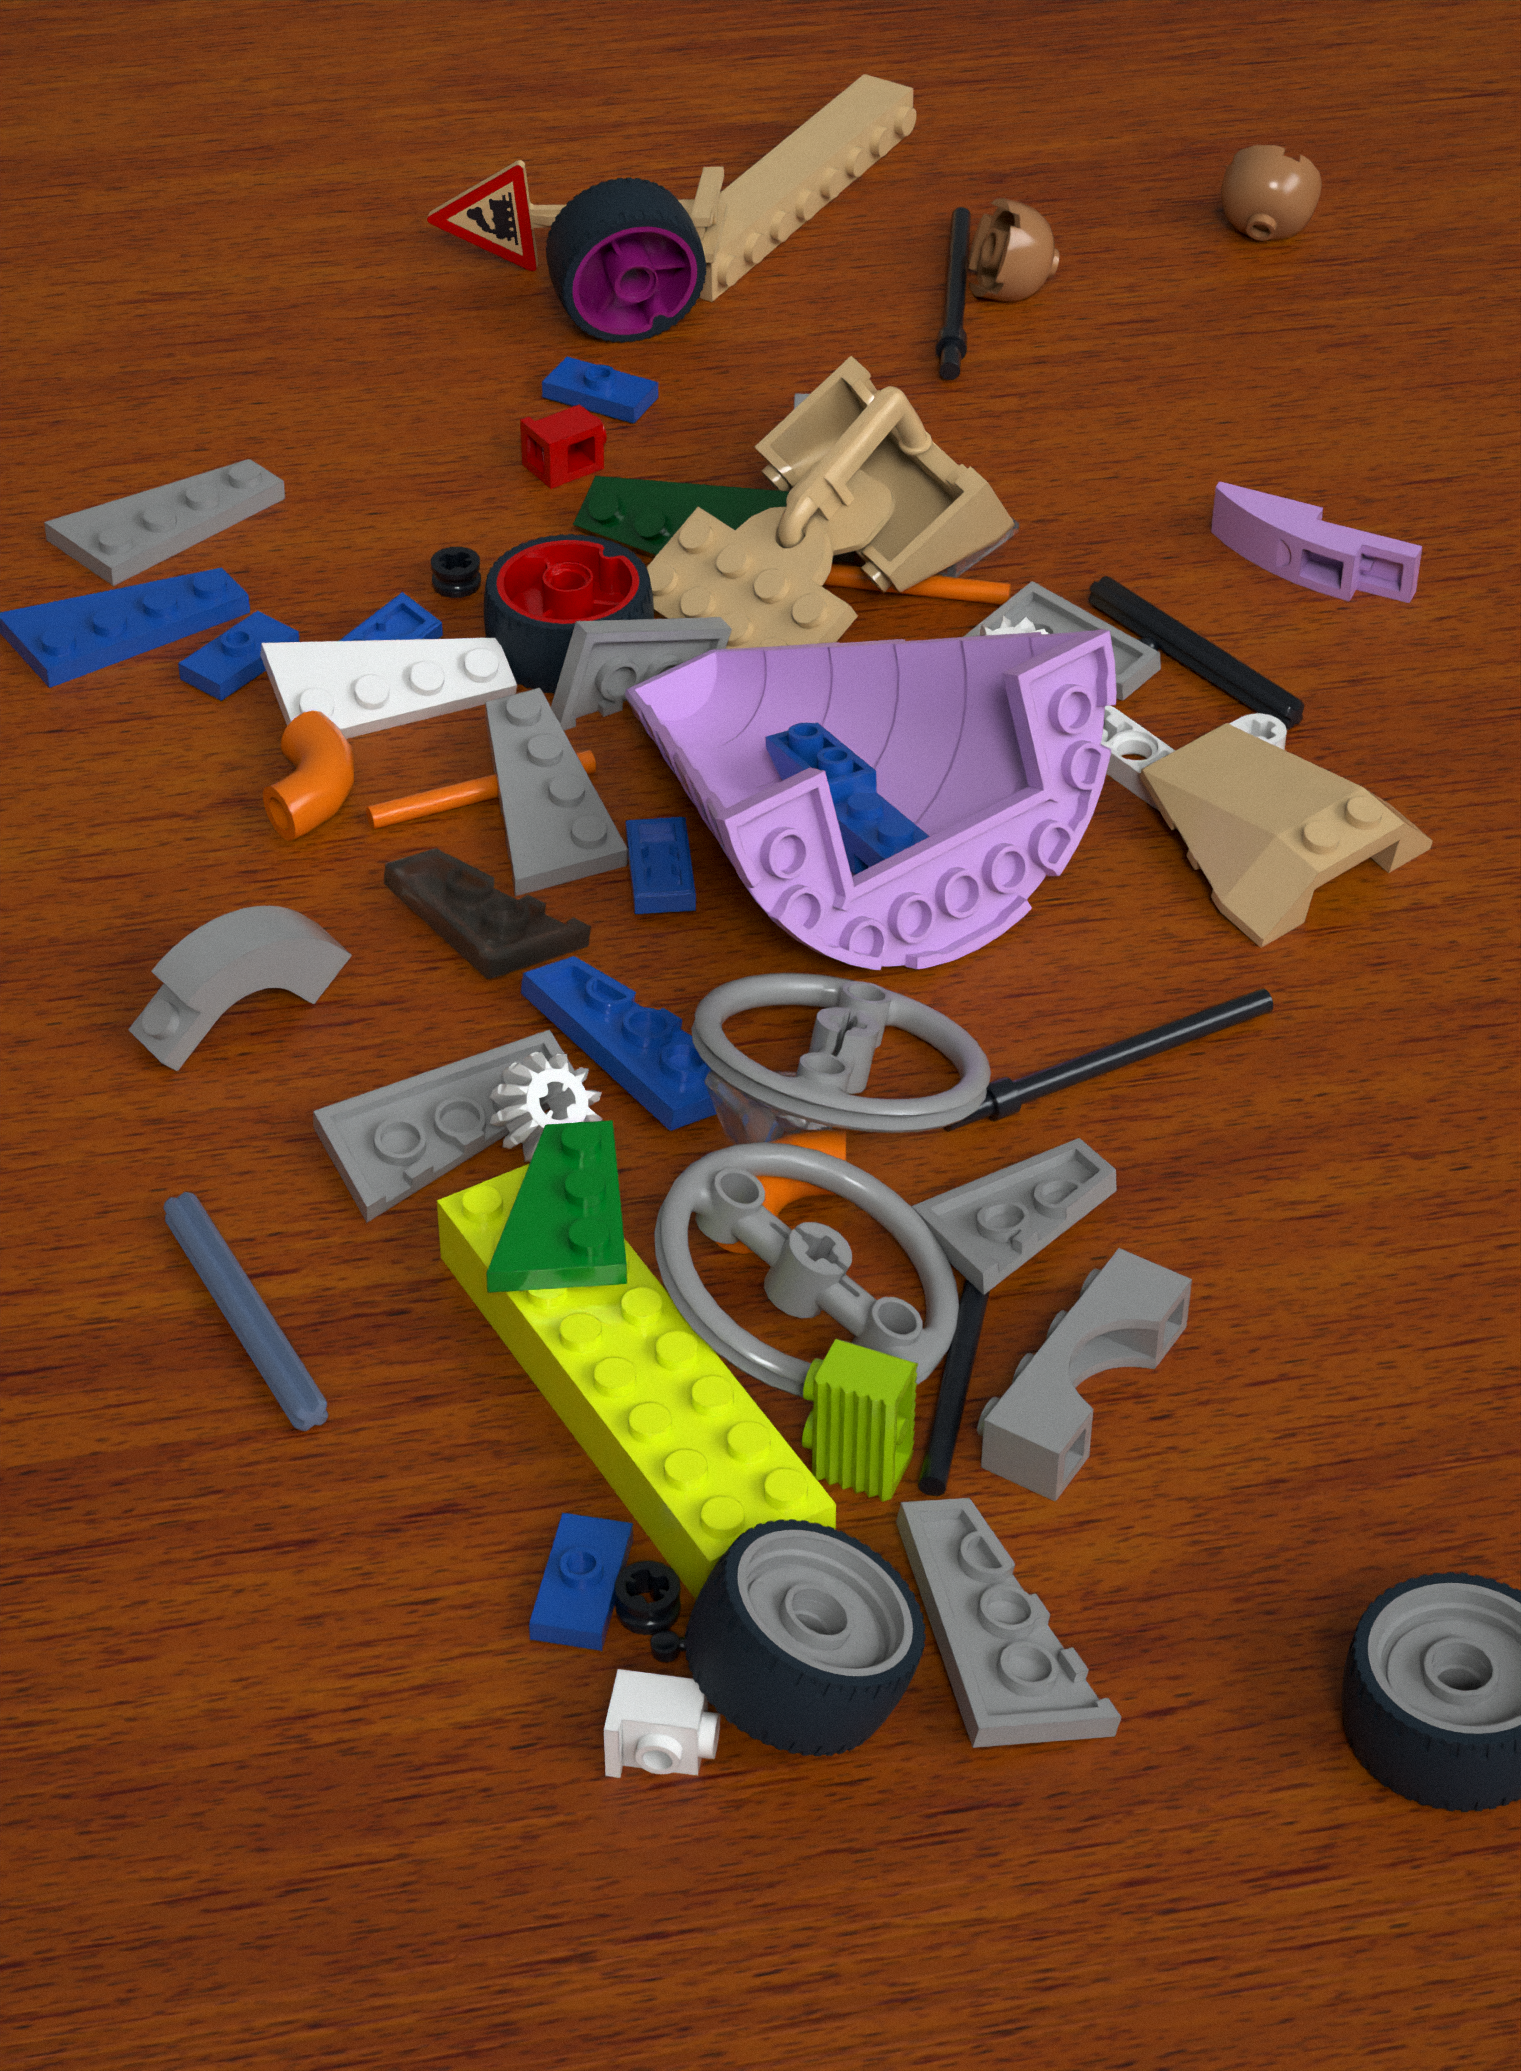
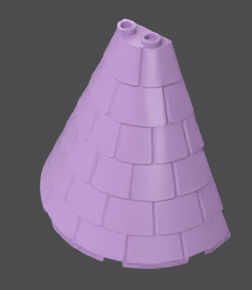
(968, 738)

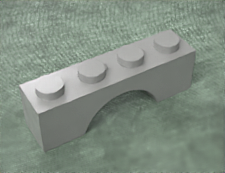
(1041, 1423)

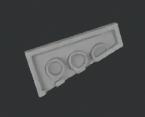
(153, 525)
(547, 800)
(421, 1126)
(994, 1636)

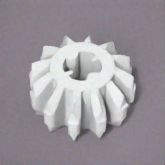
(545, 1082)

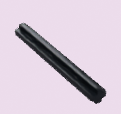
(1196, 652)

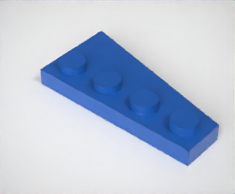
(110, 626)
(630, 1042)

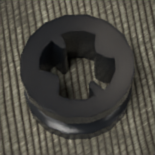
(456, 572)
(663, 1588)

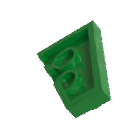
(565, 1215)

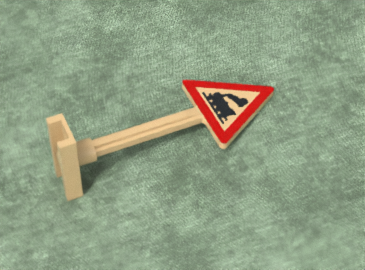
(503, 219)

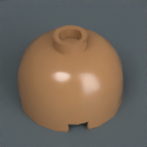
(1269, 193)
(1012, 252)

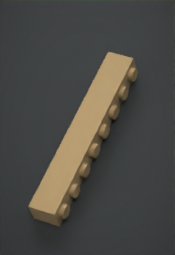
(807, 174)

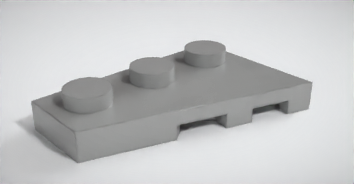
(618, 654)
(1133, 659)
(1017, 1211)

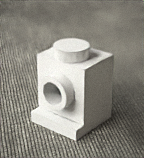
(658, 1725)

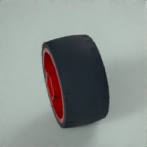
(548, 586)

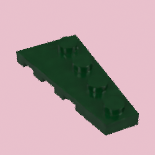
(650, 512)

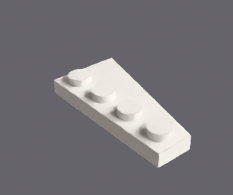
(386, 681)

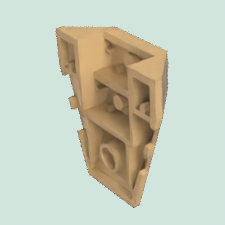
(1272, 826)

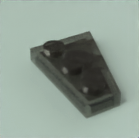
(478, 920)

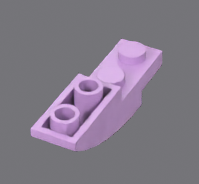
(1316, 554)

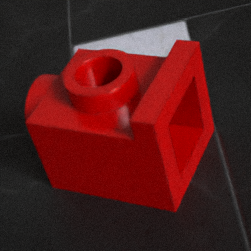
(563, 445)

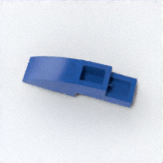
(867, 821)

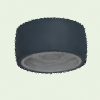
(804, 1637)
(1439, 1691)

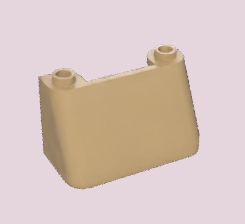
(939, 506)

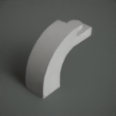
(226, 962)

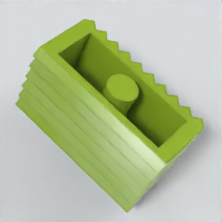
(860, 1418)

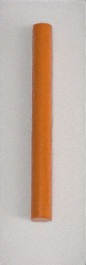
(934, 586)
(446, 798)

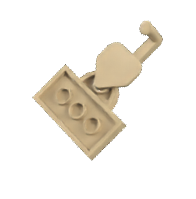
(774, 565)

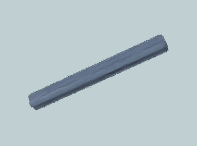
(246, 1312)

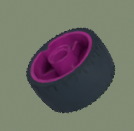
(625, 260)

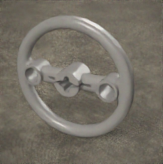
(840, 1053)
(804, 1262)

